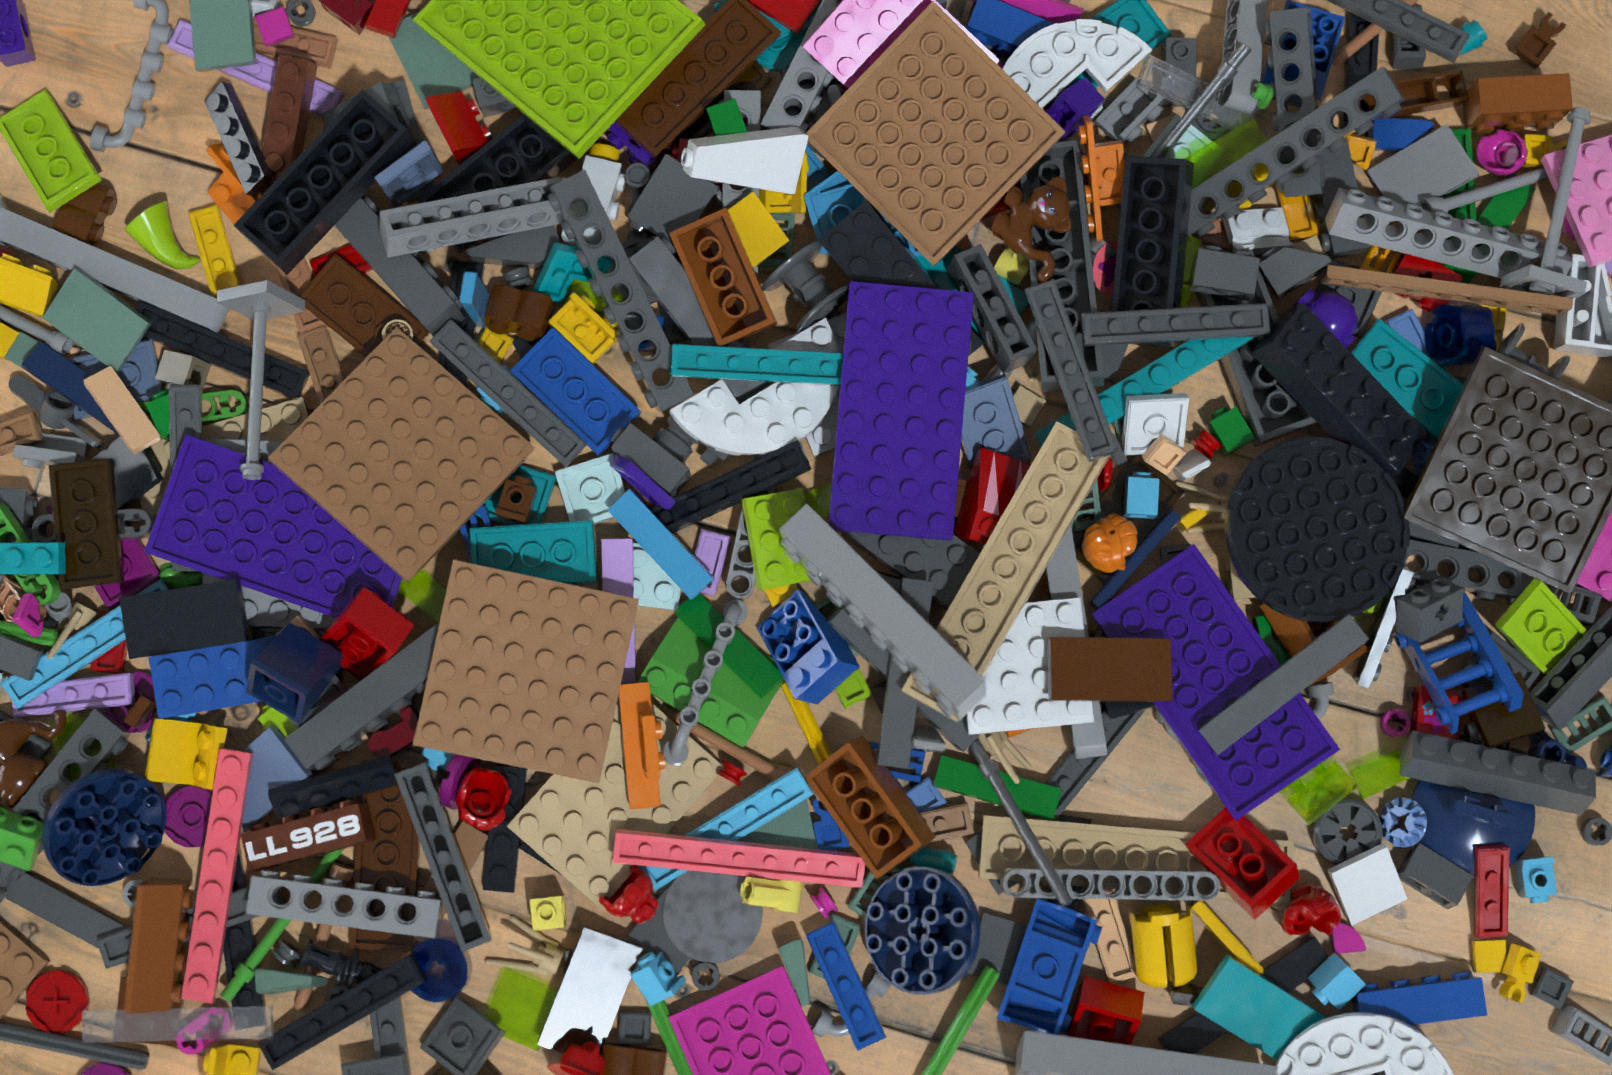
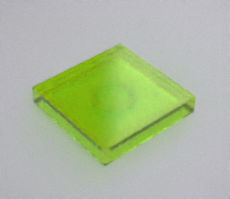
(521, 1007)

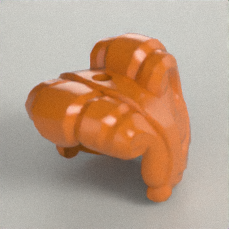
(1109, 550)

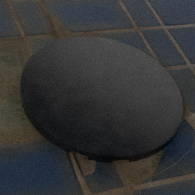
(1316, 529)

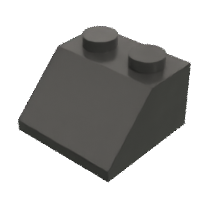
(1290, 268)

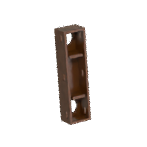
(1422, 94)

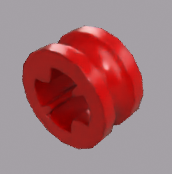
(1206, 443)
(731, 773)

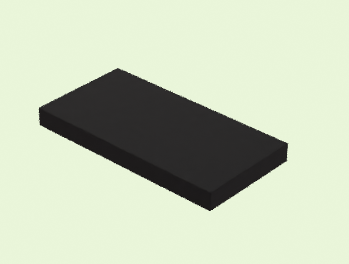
(184, 619)

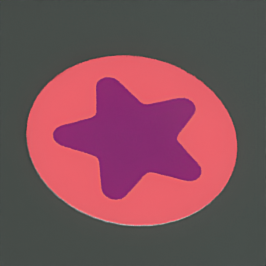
(1105, 269)

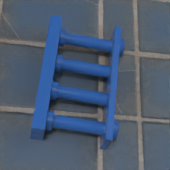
(1490, 665)

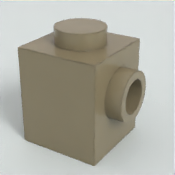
(182, 370)

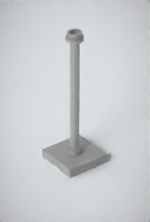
(1543, 278)
(258, 302)

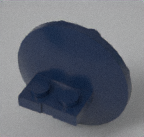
(1470, 819)
(104, 827)
(922, 930)

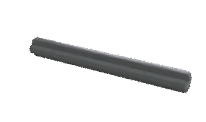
(73, 1046)

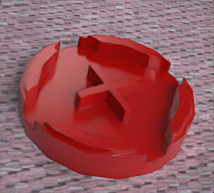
(57, 1001)

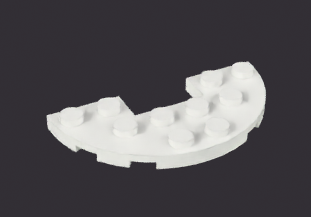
(1064, 50)
(770, 417)
(1362, 1046)

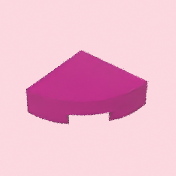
(28, 615)
(1346, 940)

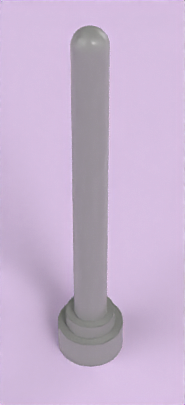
(1436, 204)
(55, 340)

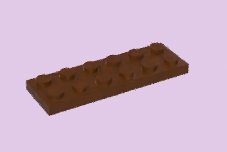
(698, 76)
(388, 862)

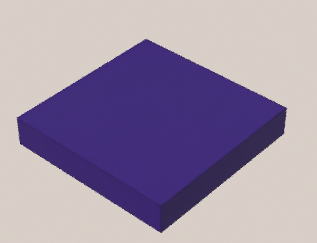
(641, 482)

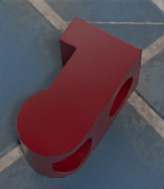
(349, 12)
(396, 738)

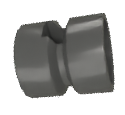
(675, 440)

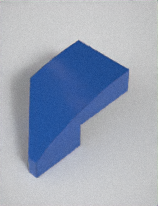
(1399, 133)

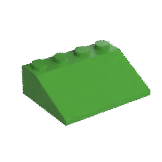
(732, 705)

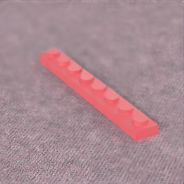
(738, 858)
(217, 875)

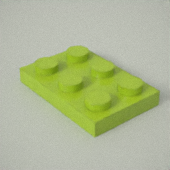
(763, 519)
(1540, 627)

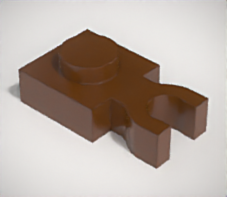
(1537, 42)

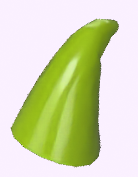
(154, 234)

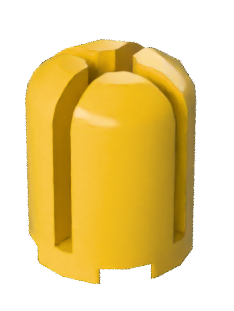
(1176, 929)

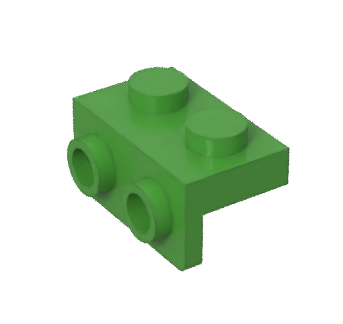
(19, 839)

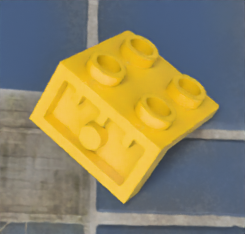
(184, 752)
(232, 1060)

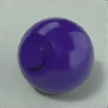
(1334, 312)

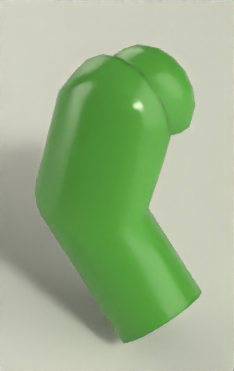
(1264, 95)
(179, 579)

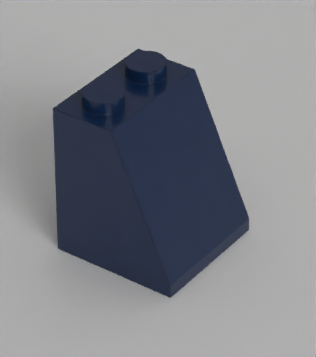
(293, 671)

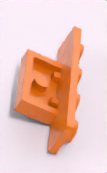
(1105, 174)
(227, 190)
(640, 745)

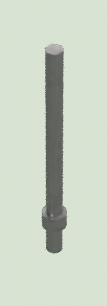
(1226, 71)
(990, 771)

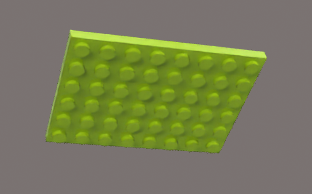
(564, 60)

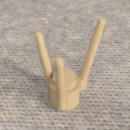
(1221, 508)
(78, 620)
(993, 745)
(546, 957)

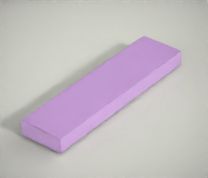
(82, 696)

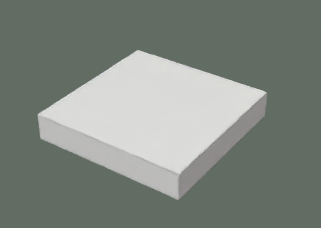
(1153, 415)
(1367, 884)

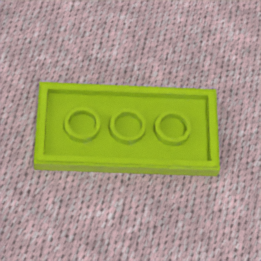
(48, 151)

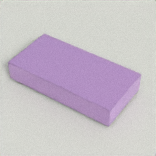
(711, 553)

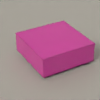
(274, 26)

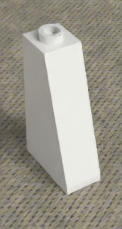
(749, 159)

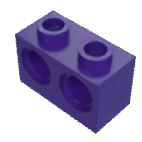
(1074, 103)

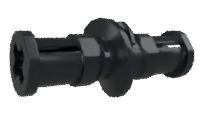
(338, 964)

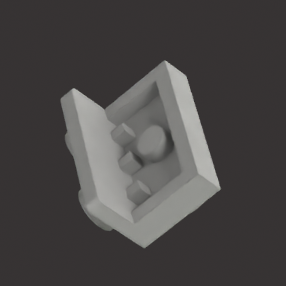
(1129, 112)
(53, 451)

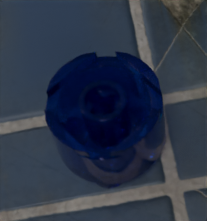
(1459, 333)
(456, 974)

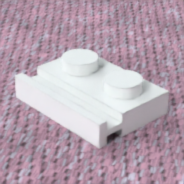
(1258, 230)

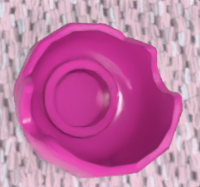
(1502, 152)

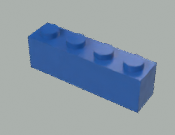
(1003, 25)
(1425, 1001)

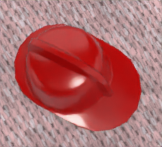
(580, 1061)

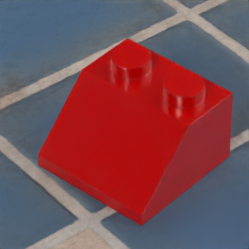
(458, 124)
(1106, 1012)

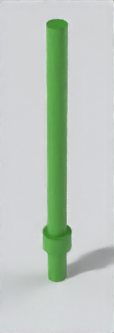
(245, 971)

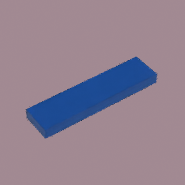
(845, 986)

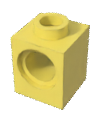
(548, 912)

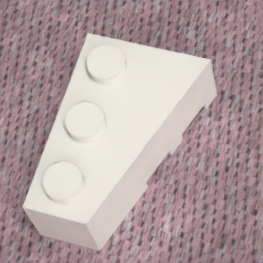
(607, 180)
(1589, 323)

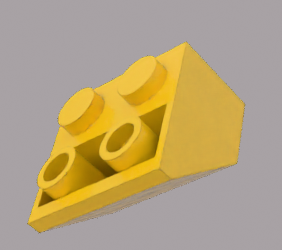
(26, 288)

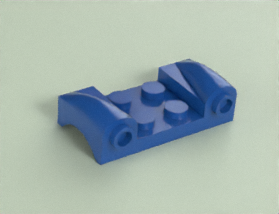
(1048, 967)

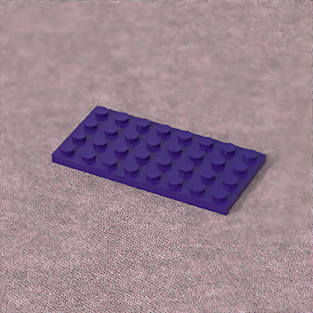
(900, 411)
(261, 533)
(1213, 664)

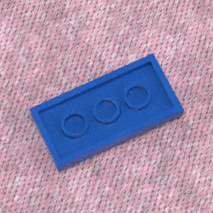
(575, 391)
(204, 677)

